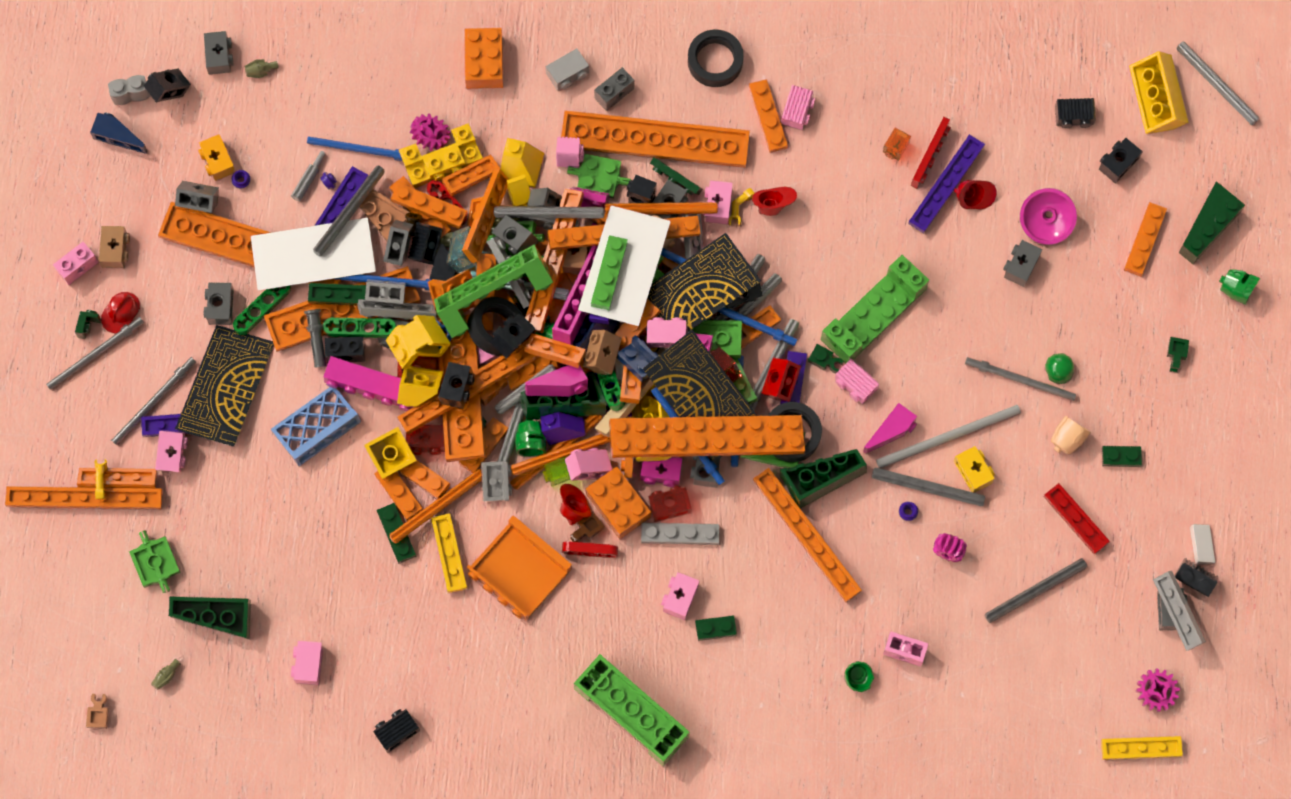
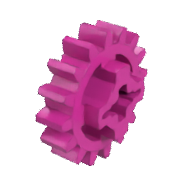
(430, 132)
(1161, 697)

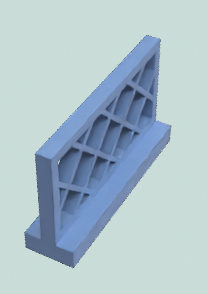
(321, 439)

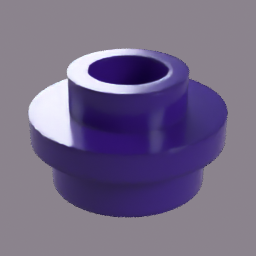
(240, 174)
(328, 180)
(908, 505)

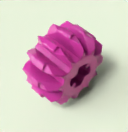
(949, 547)

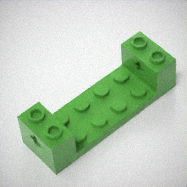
(450, 304)
(875, 310)
(632, 709)

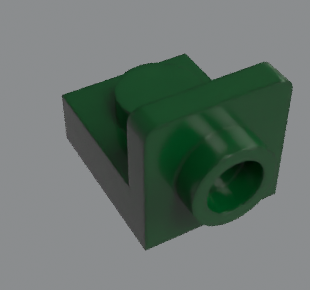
(83, 324)

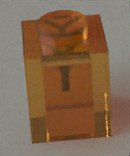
(896, 144)

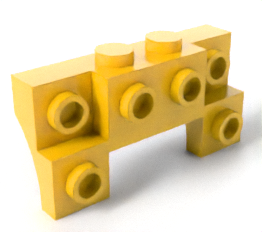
(442, 161)

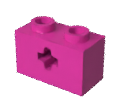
(670, 475)

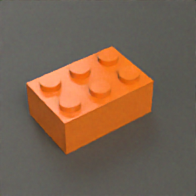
(483, 58)
(618, 502)

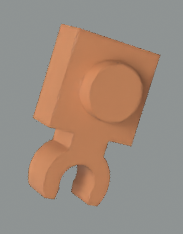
(97, 715)

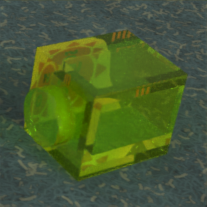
(556, 472)

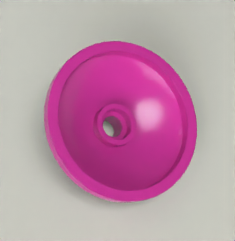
(1045, 229)

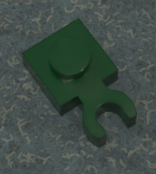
(822, 358)

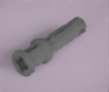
(315, 327)

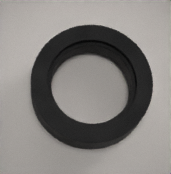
(719, 37)
(476, 329)
(811, 418)

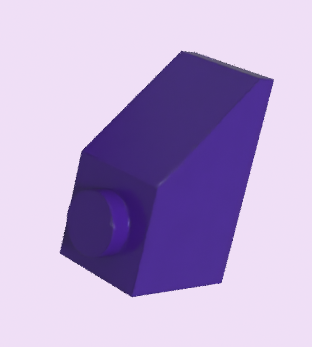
(562, 427)

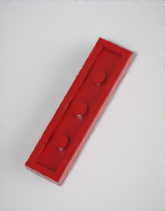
(928, 159)
(1076, 518)

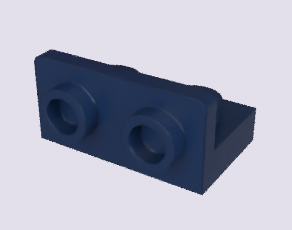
(636, 357)

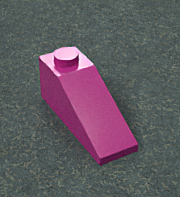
(561, 382)
(894, 427)

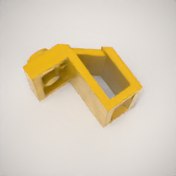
(417, 339)

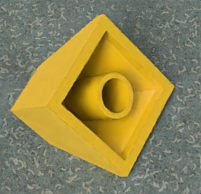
(522, 159)
(418, 385)
(390, 452)

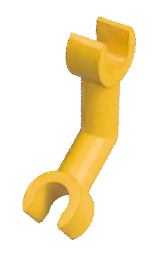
(746, 196)
(100, 468)

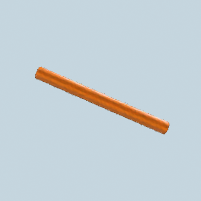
(668, 208)
(543, 459)
(524, 477)
(436, 506)

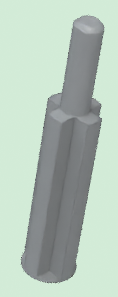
(307, 178)

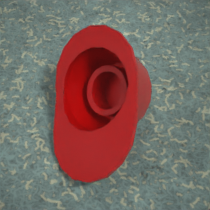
(976, 194)
(773, 200)
(120, 311)
(574, 504)

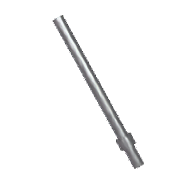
(125, 331)
(984, 366)
(179, 374)

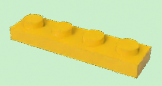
(449, 553)
(1141, 747)

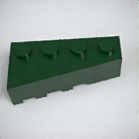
(1215, 216)
(584, 404)
(823, 476)
(219, 614)

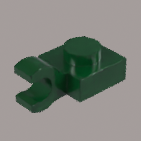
(1177, 350)

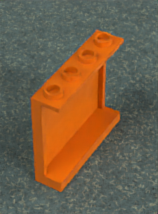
(519, 569)

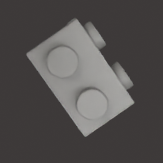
(495, 481)

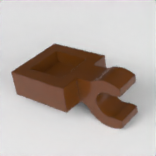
(587, 526)

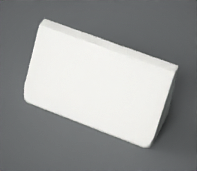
(1202, 544)

